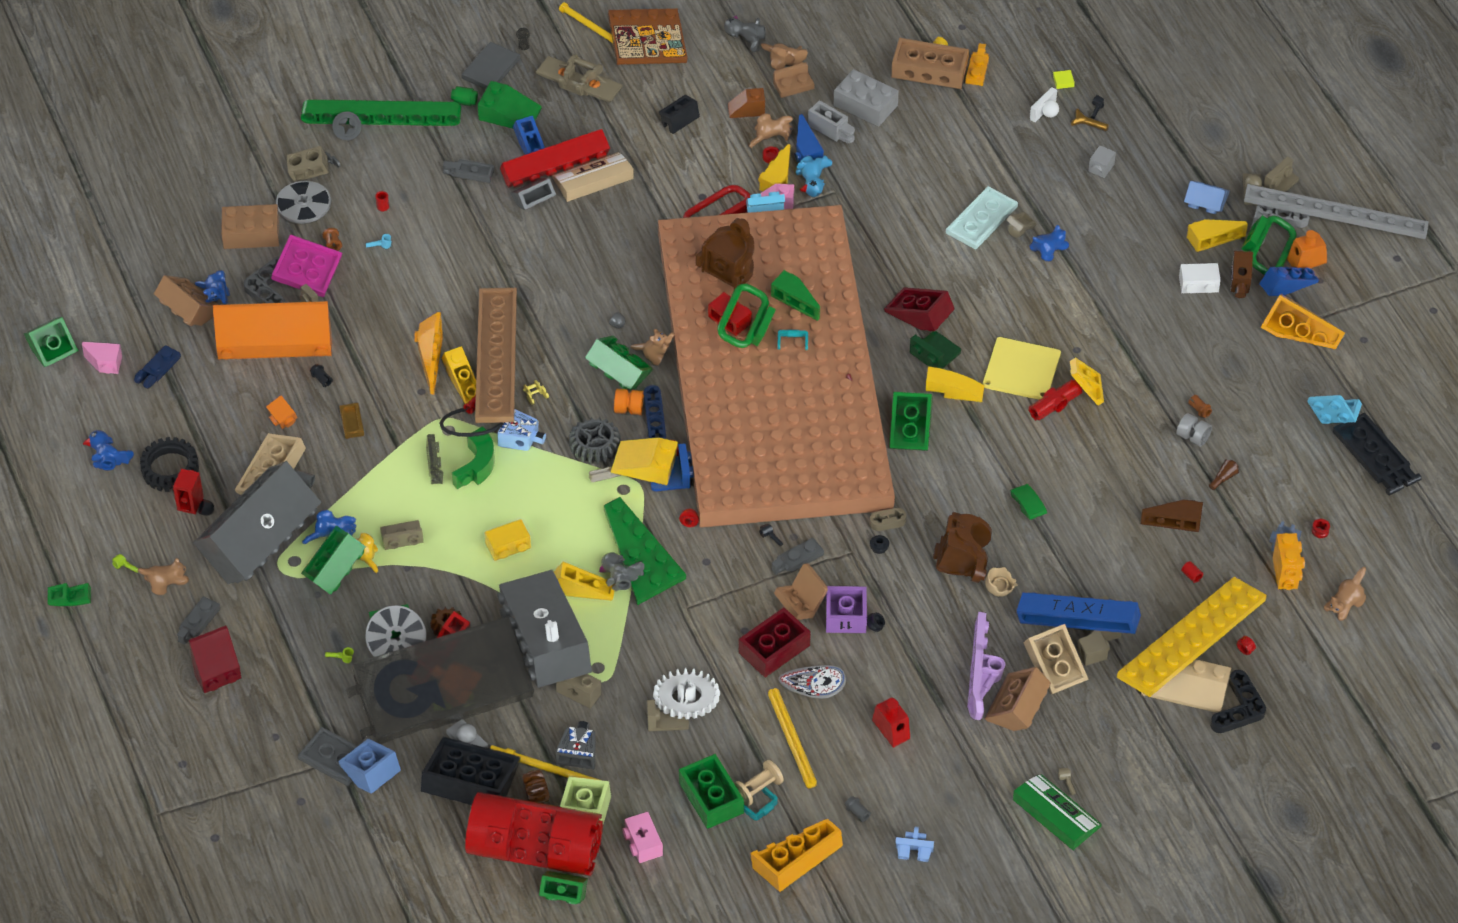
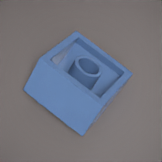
(1206, 196)
(370, 765)

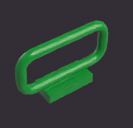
(1257, 235)
(760, 321)

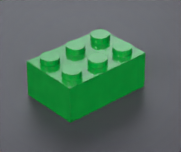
(711, 791)

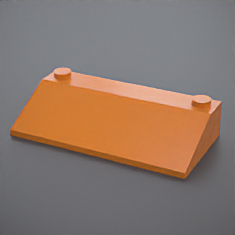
(272, 330)

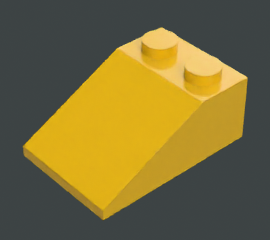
(646, 459)

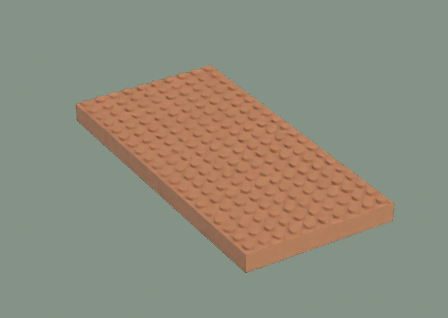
(765, 424)

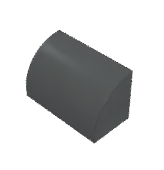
(533, 193)

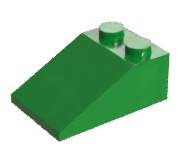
(505, 105)
(911, 421)

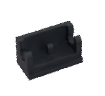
(679, 113)

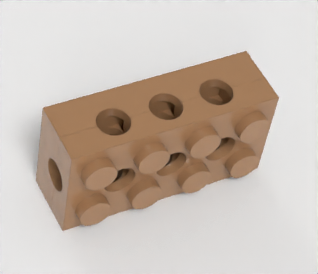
(930, 63)

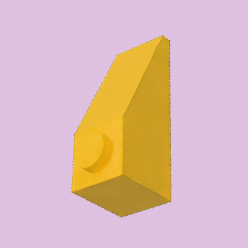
(1212, 233)
(582, 584)

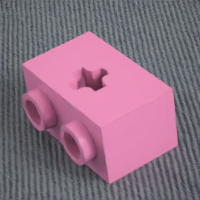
(643, 837)

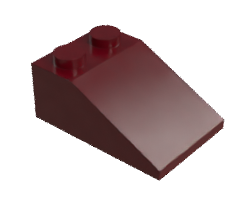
(921, 307)
(214, 659)

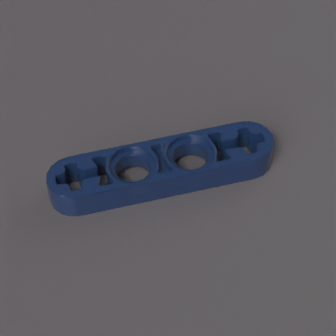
(657, 416)

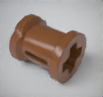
(334, 239)

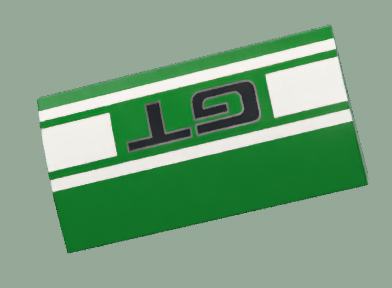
(1056, 811)

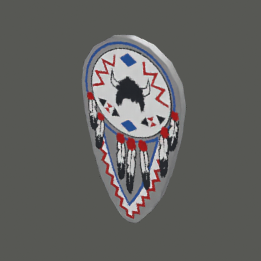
(814, 681)

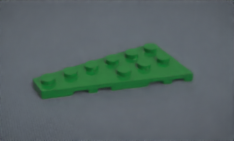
(639, 545)

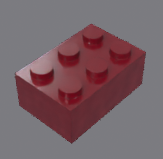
(774, 642)

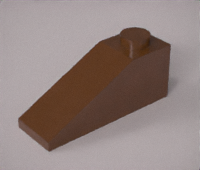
(1174, 515)

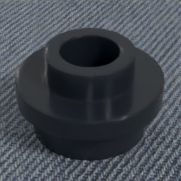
(879, 548)
(875, 621)

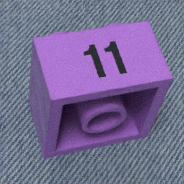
(846, 609)

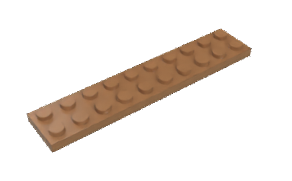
(496, 355)

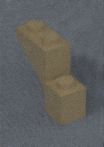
(1096, 645)

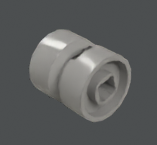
(1194, 429)

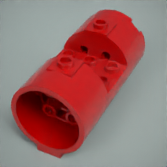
(534, 833)

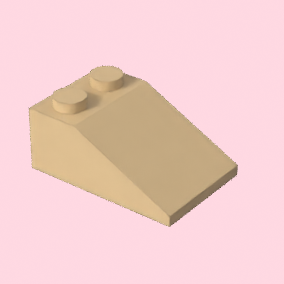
(1056, 658)

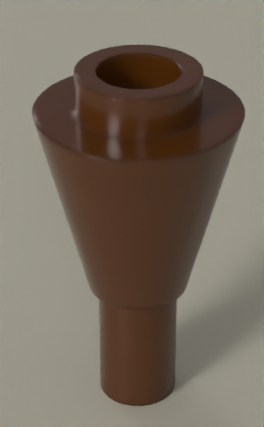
(1228, 470)

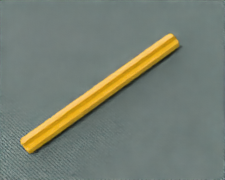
(792, 738)

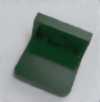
(934, 350)

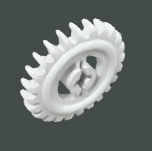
(686, 686)

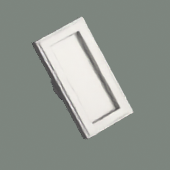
(1045, 106)

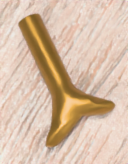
(1082, 119)

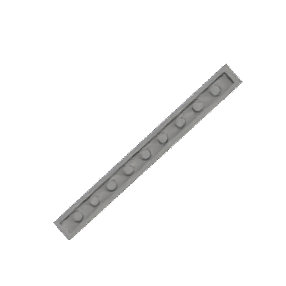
(1336, 211)

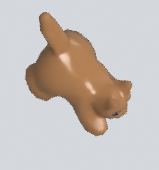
(783, 55)
(768, 128)
(655, 347)
(163, 576)
(1349, 594)

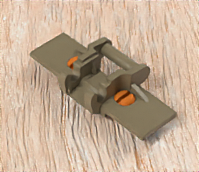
(580, 84)

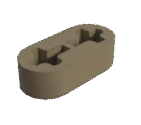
(887, 519)

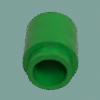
(464, 96)

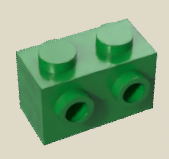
(563, 887)

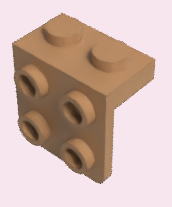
(804, 595)

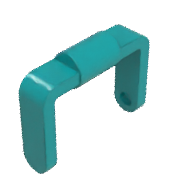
(793, 333)
(764, 810)

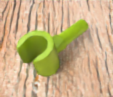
(120, 561)
(344, 655)

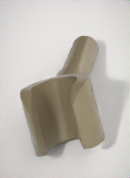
(1065, 774)

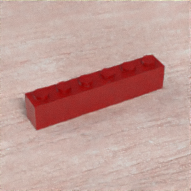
(555, 158)

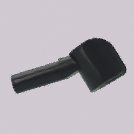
(1099, 104)
(766, 530)

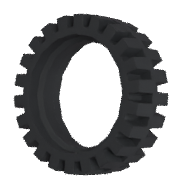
(162, 448)

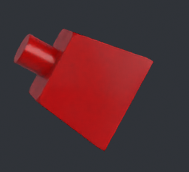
(892, 721)

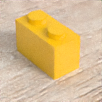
(507, 540)

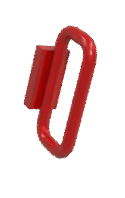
(740, 207)

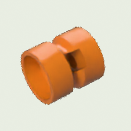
(628, 401)

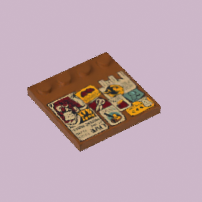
(647, 36)

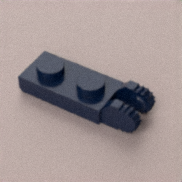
(157, 366)

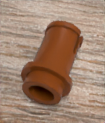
(1202, 408)

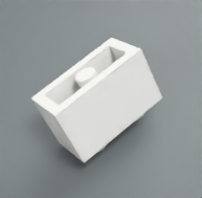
(1199, 278)

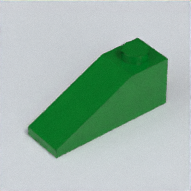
(793, 292)

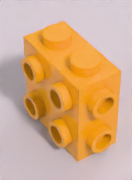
(1288, 561)

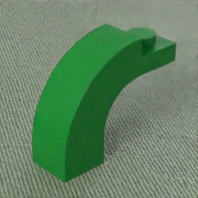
(481, 465)

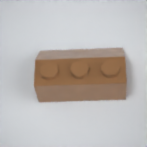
(185, 300)
(1018, 699)

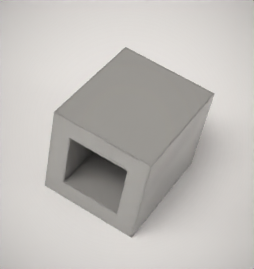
(1102, 161)

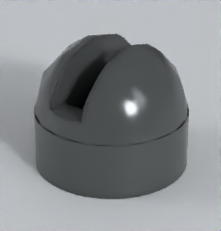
(617, 320)

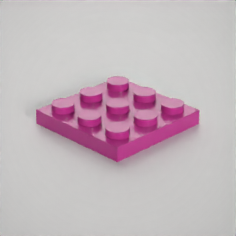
(308, 264)

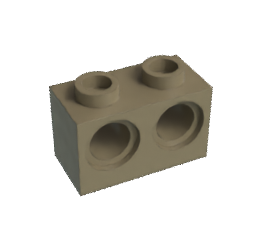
(307, 164)

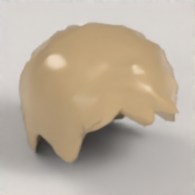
(999, 582)

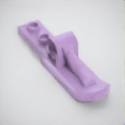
(984, 669)

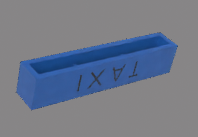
(1079, 612)

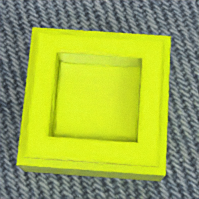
(1063, 79)

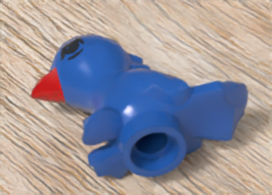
(106, 455)

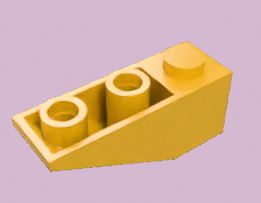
(777, 170)
(460, 373)

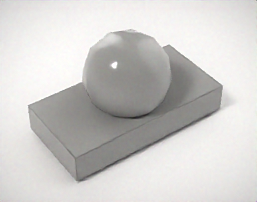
(465, 733)

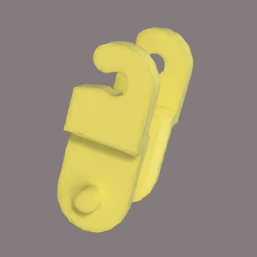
(541, 389)

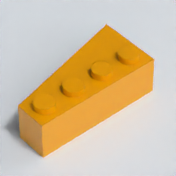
(796, 855)

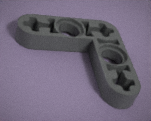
(262, 284)

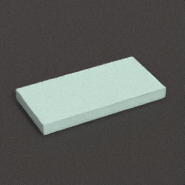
(981, 217)

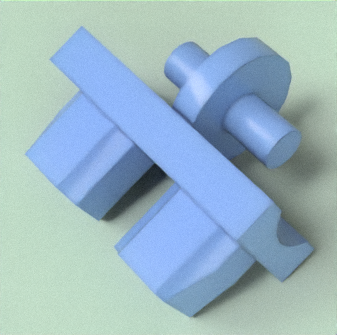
(923, 847)

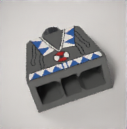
(577, 747)

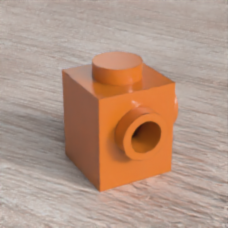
(281, 413)

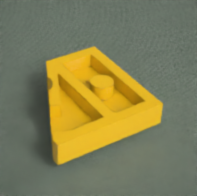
(1088, 379)

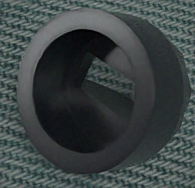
(206, 507)

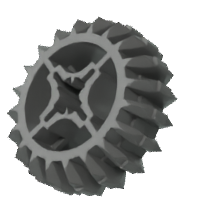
(593, 435)

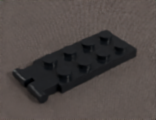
(1376, 453)

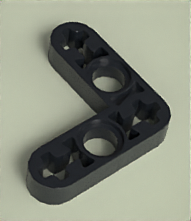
(1244, 709)

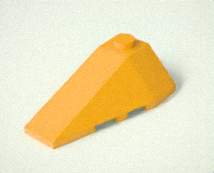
(1295, 322)
(429, 346)

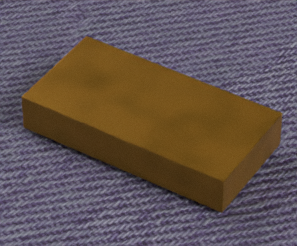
(351, 420)

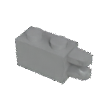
(830, 122)

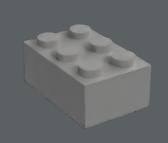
(866, 97)

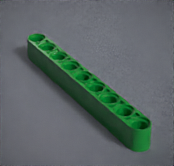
(383, 112)

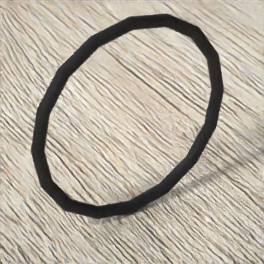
(465, 434)

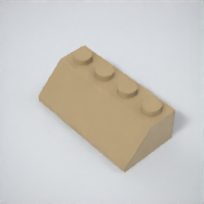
(1197, 686)

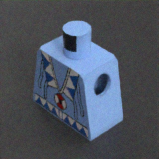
(520, 433)

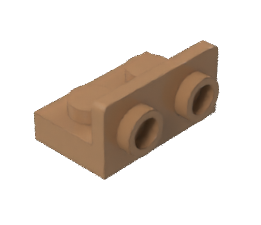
(792, 80)

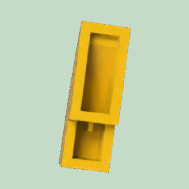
(953, 385)

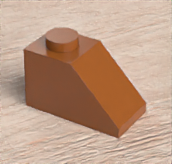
(747, 104)

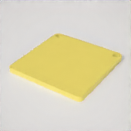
(1021, 368)

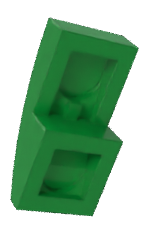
(1029, 501)
(69, 596)

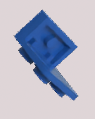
(680, 473)

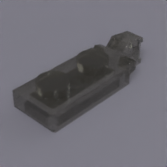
(434, 462)

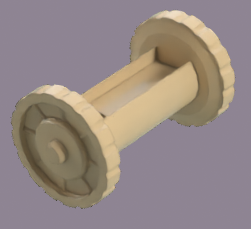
(770, 774)

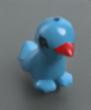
(811, 171)

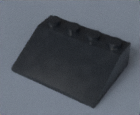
(464, 769)

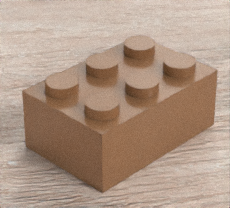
(250, 226)

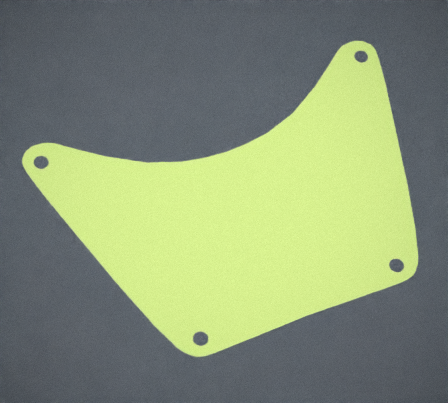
(537, 486)

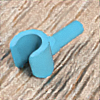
(385, 242)

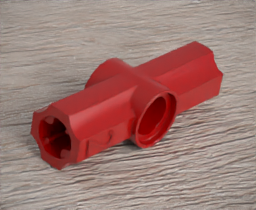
(1055, 400)

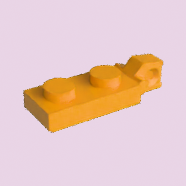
(977, 66)

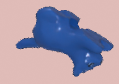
(1049, 243)
(215, 287)
(326, 523)

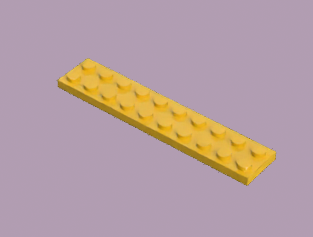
(1191, 636)

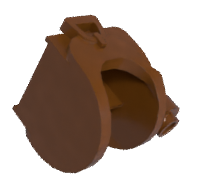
(729, 253)
(962, 547)

